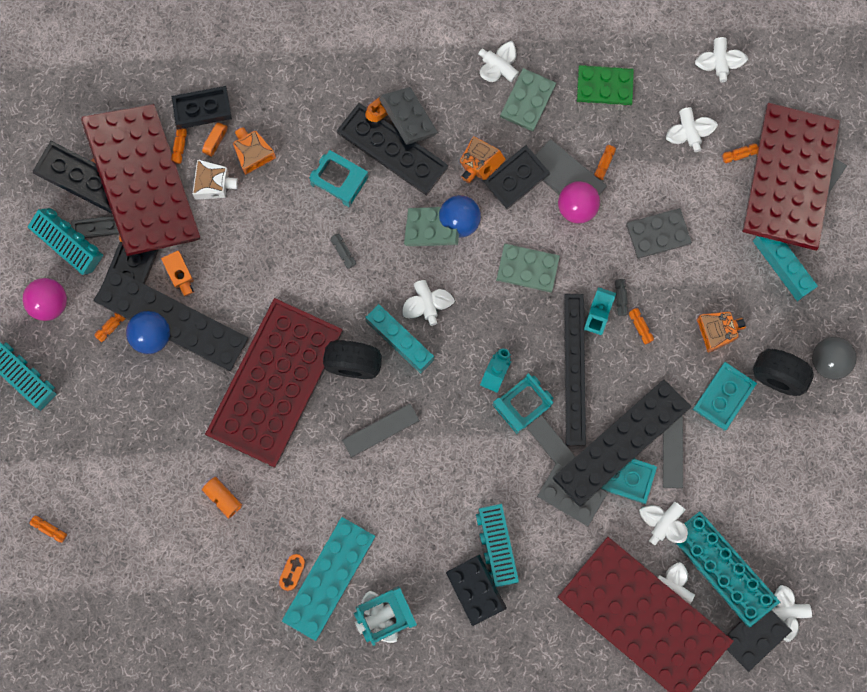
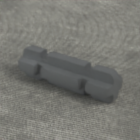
(343, 251)
(621, 297)

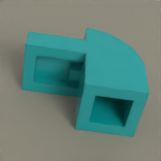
(599, 311)

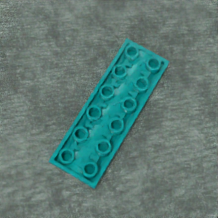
(727, 571)

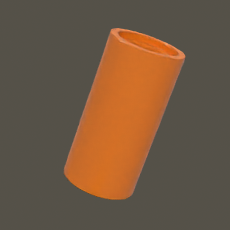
(222, 497)

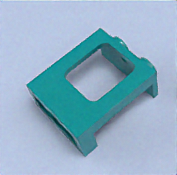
(351, 185)
(511, 415)
(399, 607)

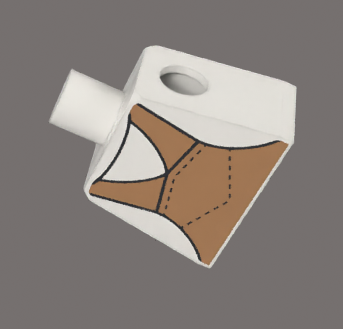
(212, 181)

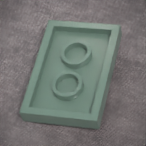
(528, 99)
(425, 229)
(528, 268)

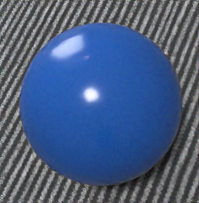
(460, 213)
(148, 332)

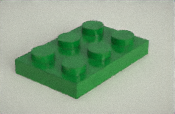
(605, 85)

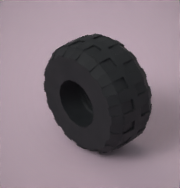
(352, 359)
(783, 372)

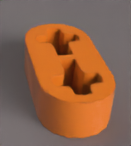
(371, 113)
(214, 139)
(296, 574)

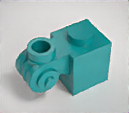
(496, 370)

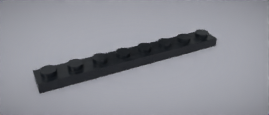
(574, 370)

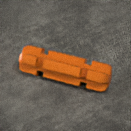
(178, 147)
(740, 153)
(605, 162)
(641, 326)
(109, 327)
(48, 529)

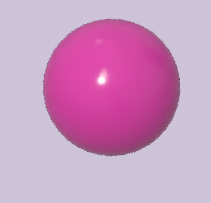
(579, 202)
(44, 299)

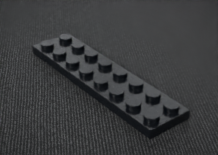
(187, 326)
(621, 443)

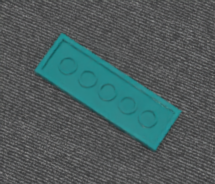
(328, 579)

